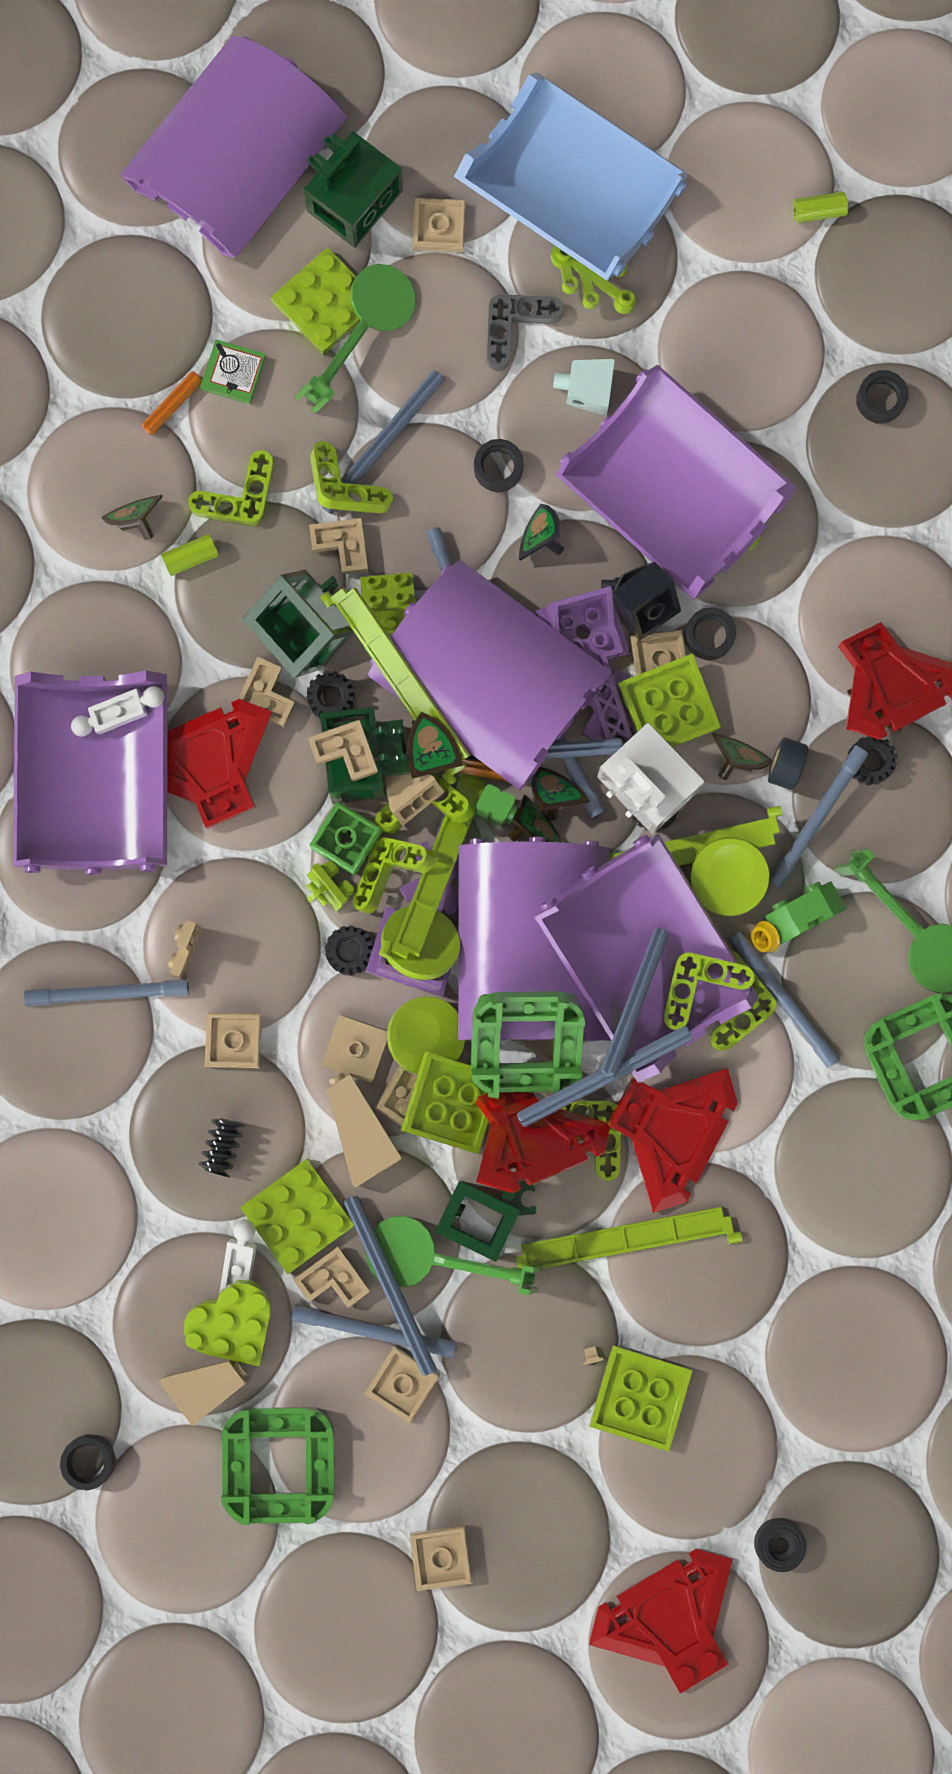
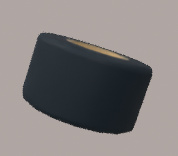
(788, 763)

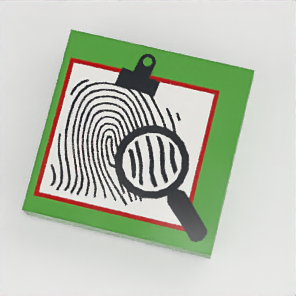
(233, 371)

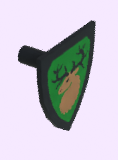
(540, 532)

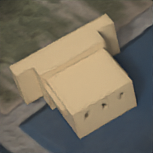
(591, 1356)

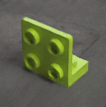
(388, 597)

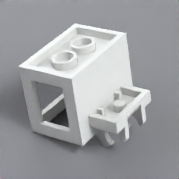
(649, 779)

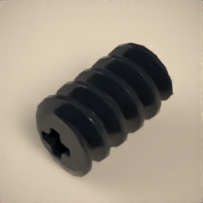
(221, 1146)

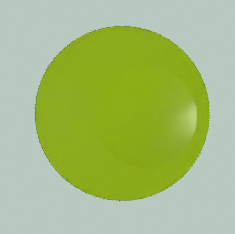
(729, 876)
(438, 951)
(423, 1027)

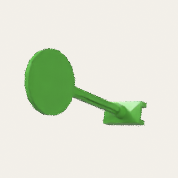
(382, 301)
(932, 947)
(412, 1254)

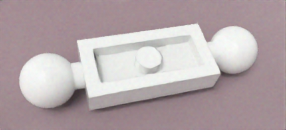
(117, 711)
(239, 1254)

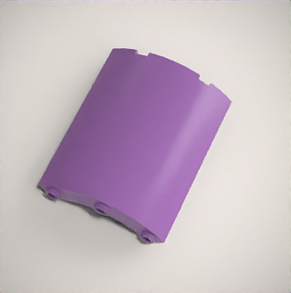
(235, 143)
(676, 482)
(494, 671)
(93, 796)
(499, 932)
(603, 934)

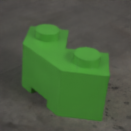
(807, 911)

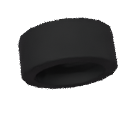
(890, 379)
(504, 446)
(715, 614)
(66, 1460)

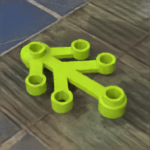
(588, 277)

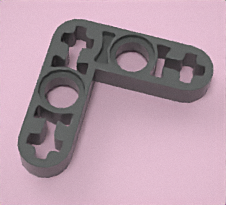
(512, 314)

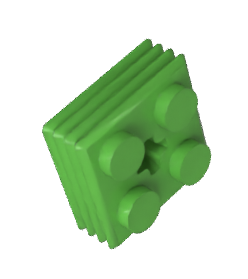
(344, 821)

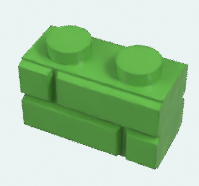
(496, 806)

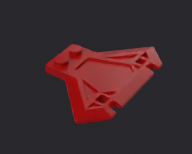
(891, 682)
(212, 760)
(674, 1131)
(534, 1150)
(670, 1619)

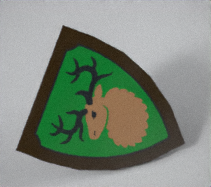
(134, 515)
(431, 747)
(739, 756)
(555, 791)
(533, 823)

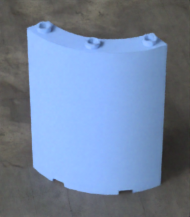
(573, 177)

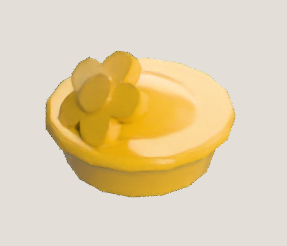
(765, 937)

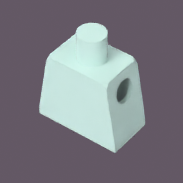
(587, 384)

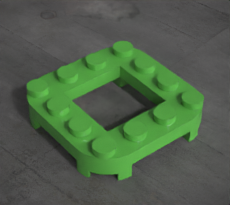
(888, 1068)
(526, 1077)
(236, 1465)

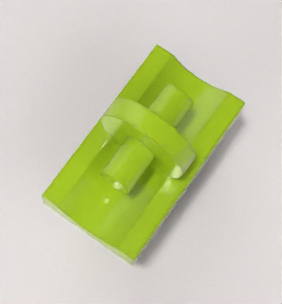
(325, 889)

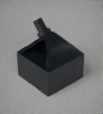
(644, 598)

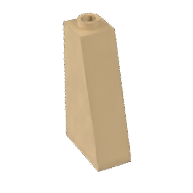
(362, 1136)

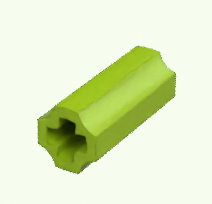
(820, 207)
(189, 554)

